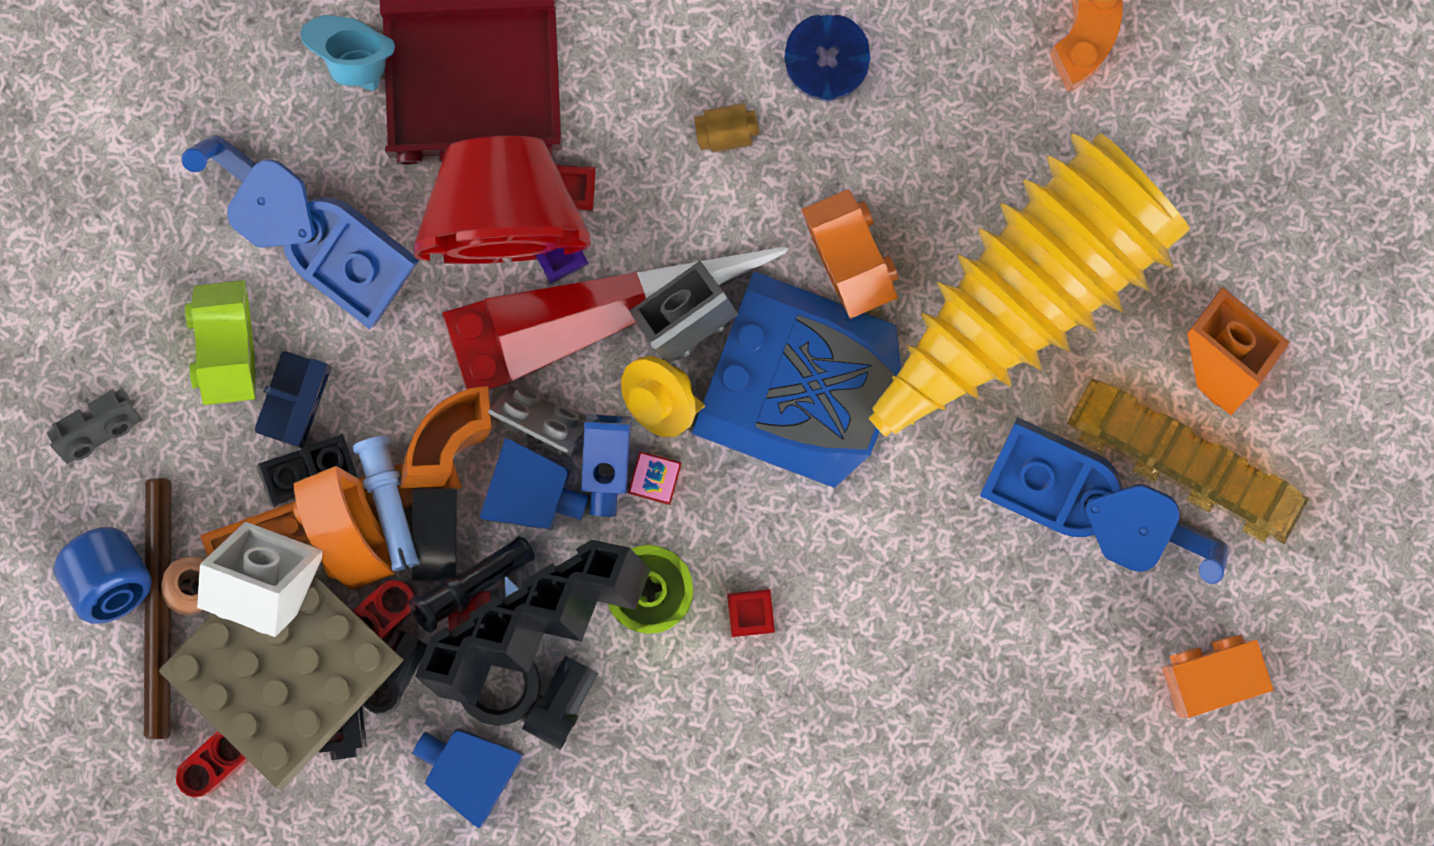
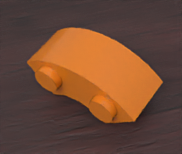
(1088, 42)
(850, 254)
(444, 433)
(343, 526)

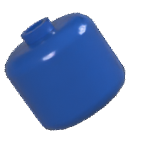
(102, 575)

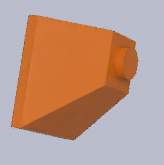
(1232, 351)

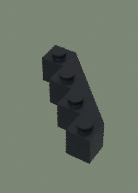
(511, 628)

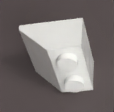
(257, 578)

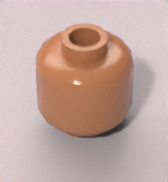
(176, 574)

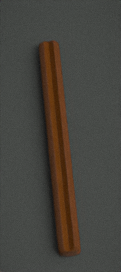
(157, 613)

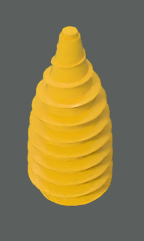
(1037, 279)

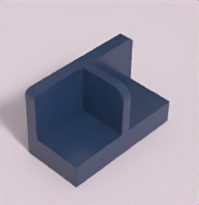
(292, 399)

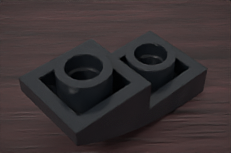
(285, 470)
(434, 533)

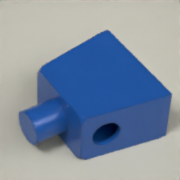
(606, 441)
(530, 490)
(468, 771)

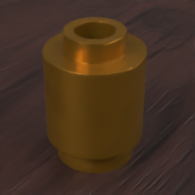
(726, 128)

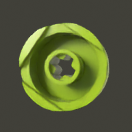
(670, 604)

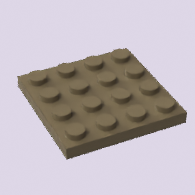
(283, 692)

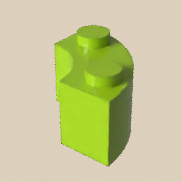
(222, 342)

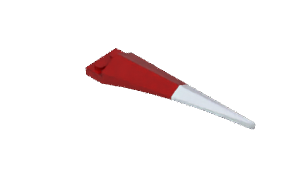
(532, 329)

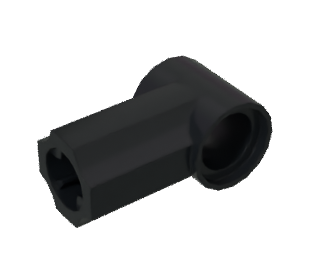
(412, 652)
(558, 708)

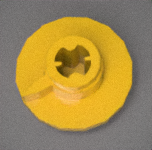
(659, 396)

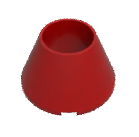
(498, 203)

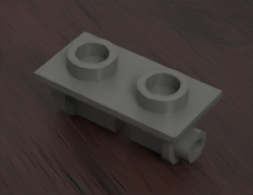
(112, 418)

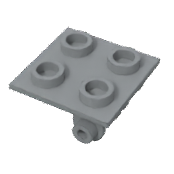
(523, 410)

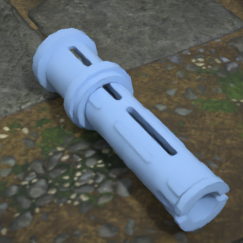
(382, 483)

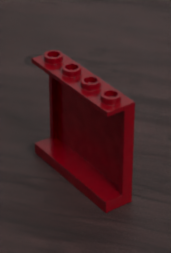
(469, 74)

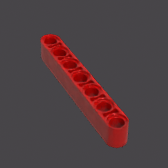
(210, 753)

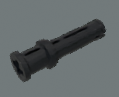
(456, 592)

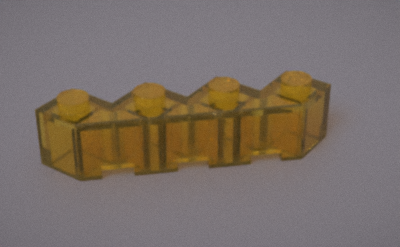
(1201, 468)

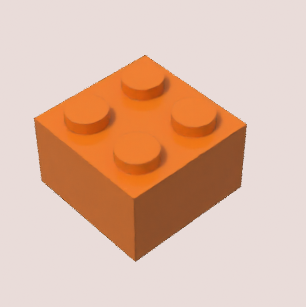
(1217, 677)

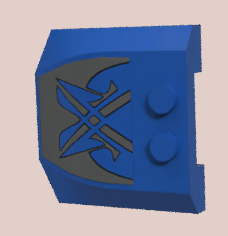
(799, 382)

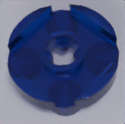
(827, 32)

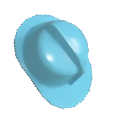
(350, 49)

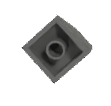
(684, 313)

